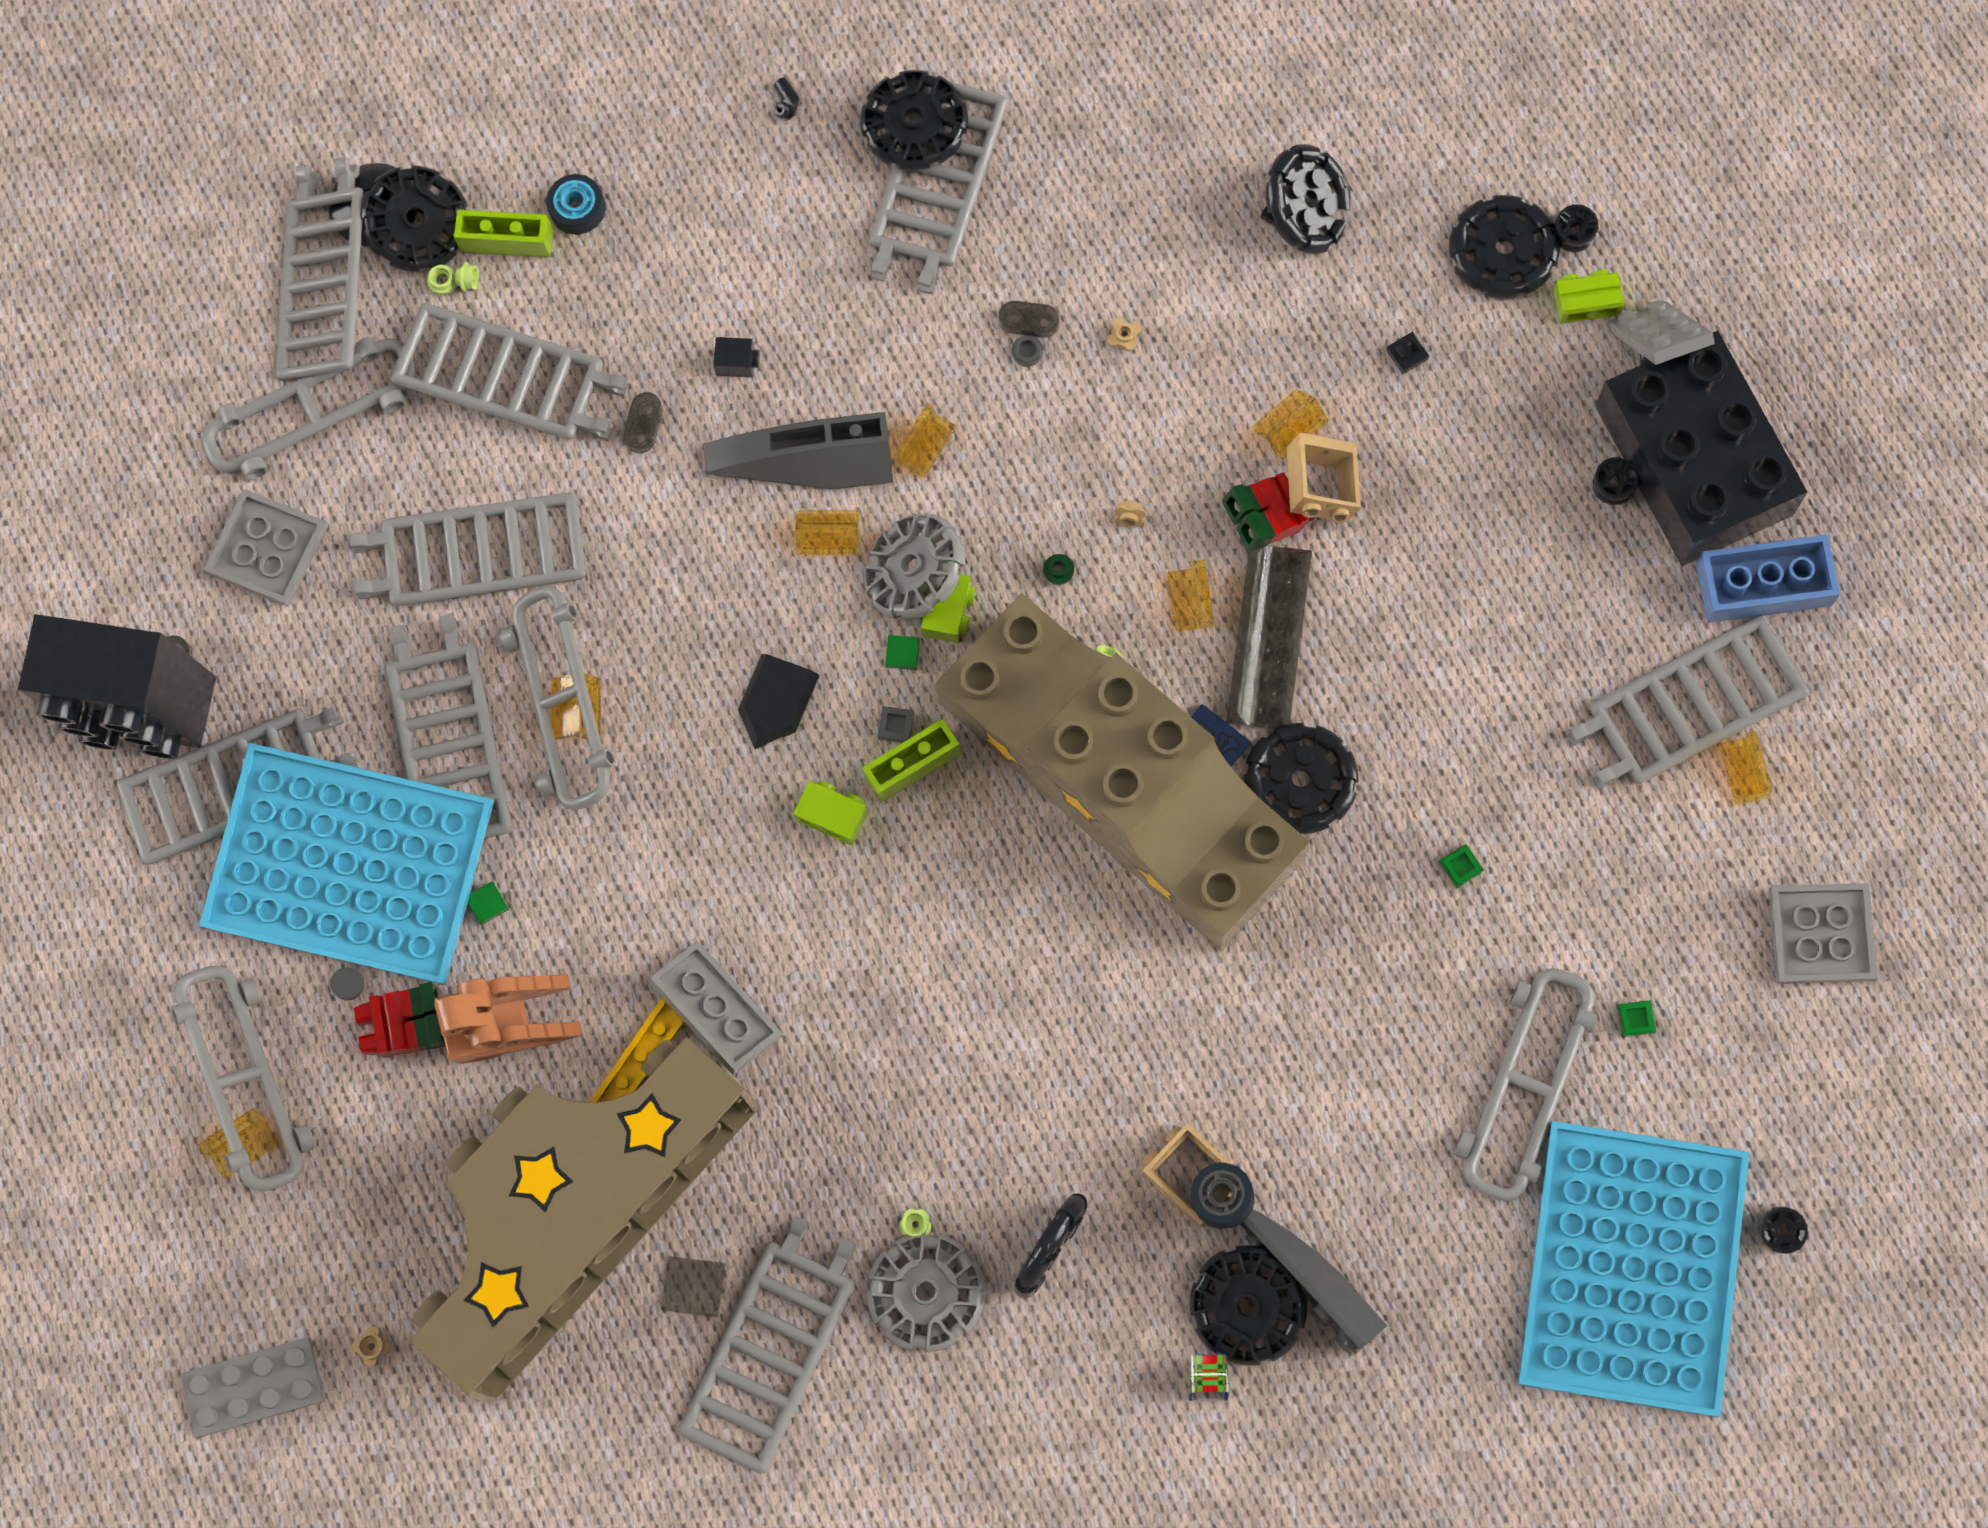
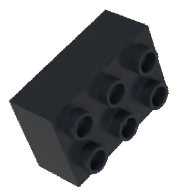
(1701, 449)
(116, 684)

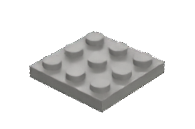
(266, 547)
(1823, 933)

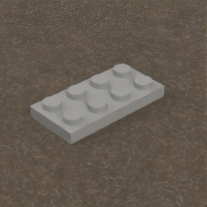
(1660, 332)
(715, 1007)
(252, 1387)

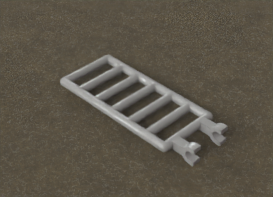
(973, 180)
(307, 200)
(594, 377)
(386, 539)
(1680, 667)
(479, 709)
(305, 728)
(802, 1373)

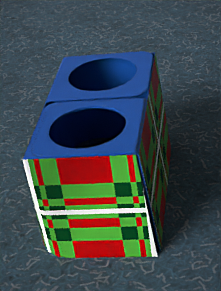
(1208, 1374)

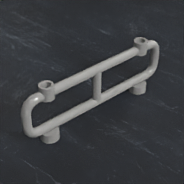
(253, 463)
(517, 637)
(241, 995)
(1471, 1145)

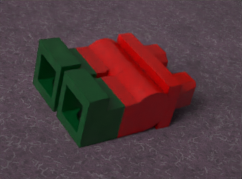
(1265, 511)
(401, 1022)

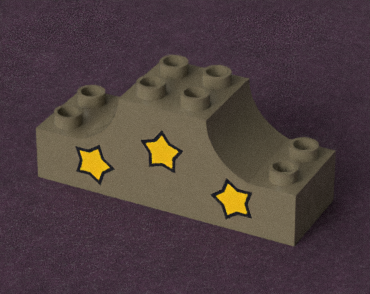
(1124, 768)
(563, 1202)

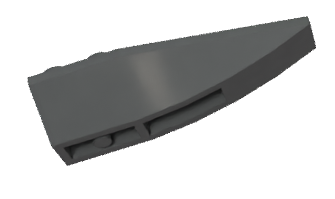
(809, 453)
(1325, 1287)

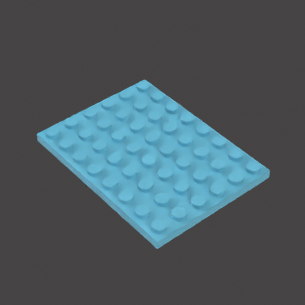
(347, 863)
(1634, 1269)

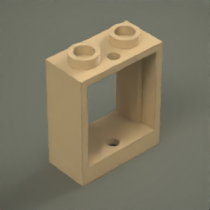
(1329, 453)
(1157, 1159)

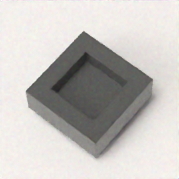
(895, 724)

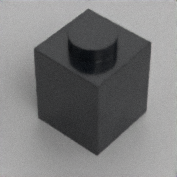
(735, 357)

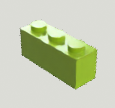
(503, 233)
(911, 760)

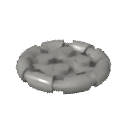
(926, 574)
(931, 1311)

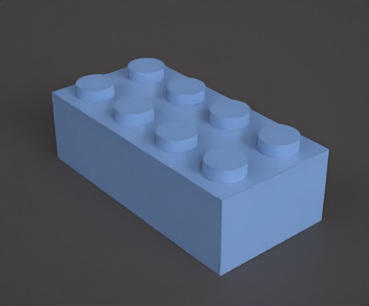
(1767, 578)

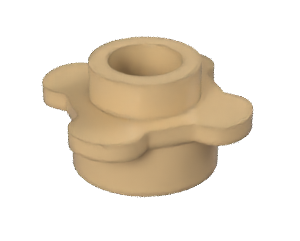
(1128, 342)
(1130, 514)
(362, 1344)

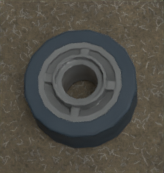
(1218, 1177)

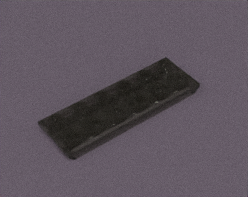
(1269, 637)

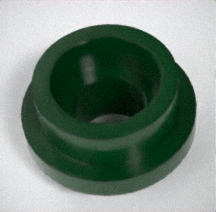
(1062, 577)

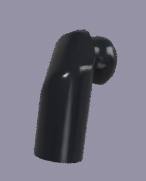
(789, 101)

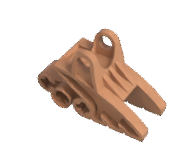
(492, 1017)

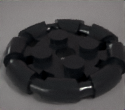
(914, 136)
(1288, 202)
(397, 226)
(1507, 229)
(1314, 764)
(1048, 1245)
(1266, 1297)

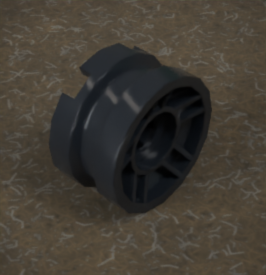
(1571, 217)
(1626, 475)
(1797, 1230)

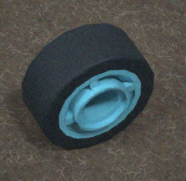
(578, 219)

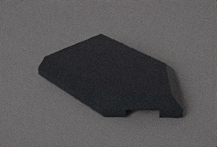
(775, 699)

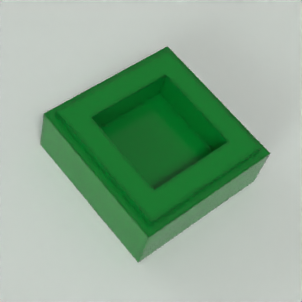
(902, 652)
(1461, 866)
(487, 903)
(1636, 1018)

